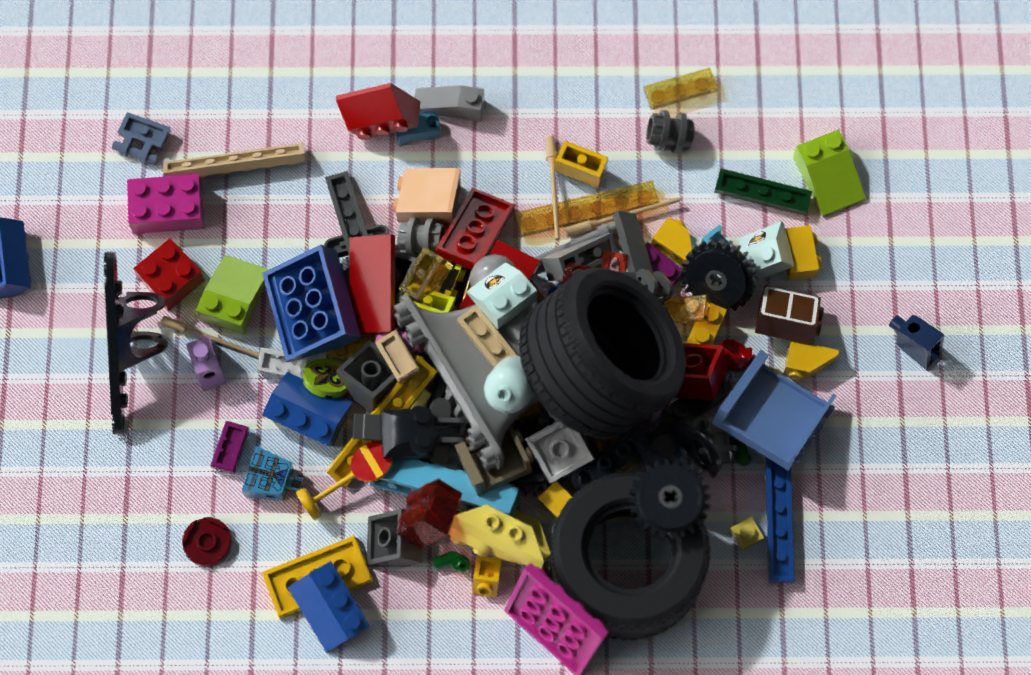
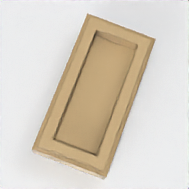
(397, 356)

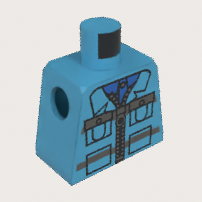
(270, 477)

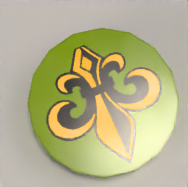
(322, 379)

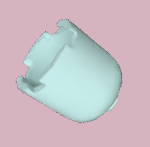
(508, 386)

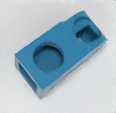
(427, 129)

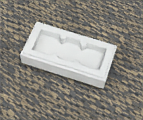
(274, 363)

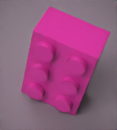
(165, 203)

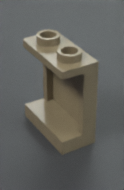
(515, 465)

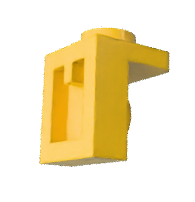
(486, 576)

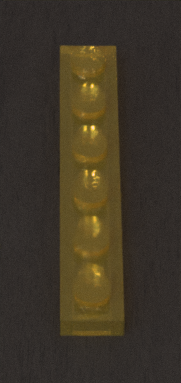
(586, 207)

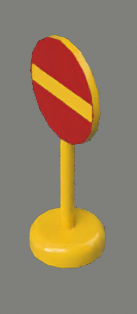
(366, 466)

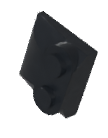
(407, 433)

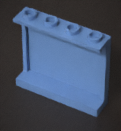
(772, 414)

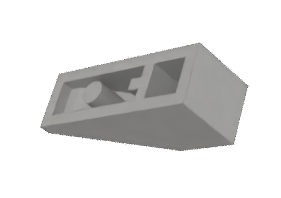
(452, 101)
(584, 253)

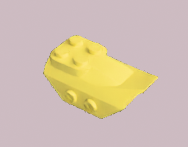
(498, 534)

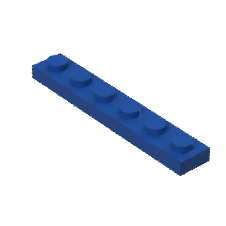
(779, 523)

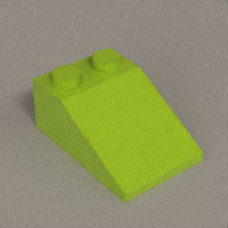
(829, 172)
(232, 294)

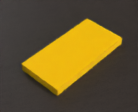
(343, 554)

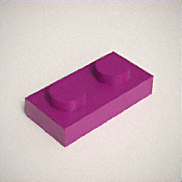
(662, 263)

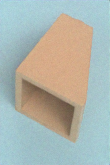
(428, 194)

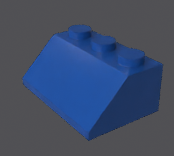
(13, 258)
(305, 412)
(328, 606)

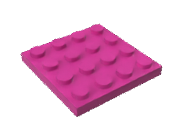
(555, 619)

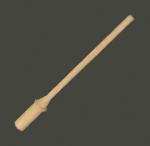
(551, 157)
(590, 224)
(185, 328)

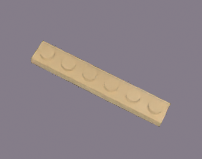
(237, 161)

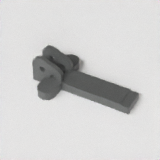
(348, 214)
(638, 259)
(369, 428)

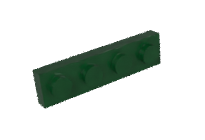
(763, 191)

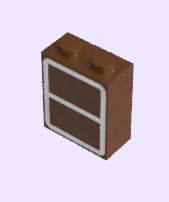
(789, 315)

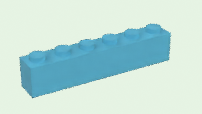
(414, 473)

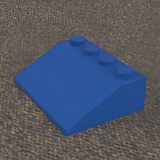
(311, 304)

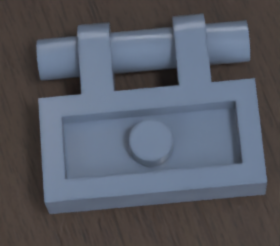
(142, 131)

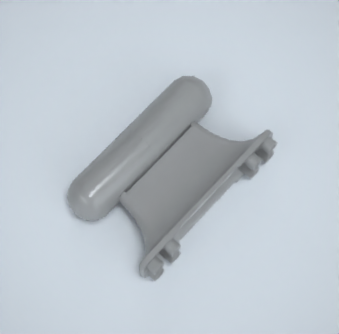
(463, 365)

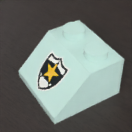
(768, 249)
(503, 294)

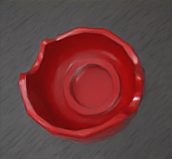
(737, 355)

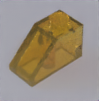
(425, 275)

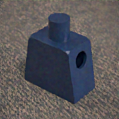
(918, 339)

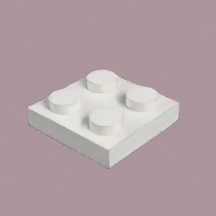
(558, 450)

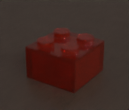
(429, 513)

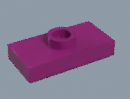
(230, 447)

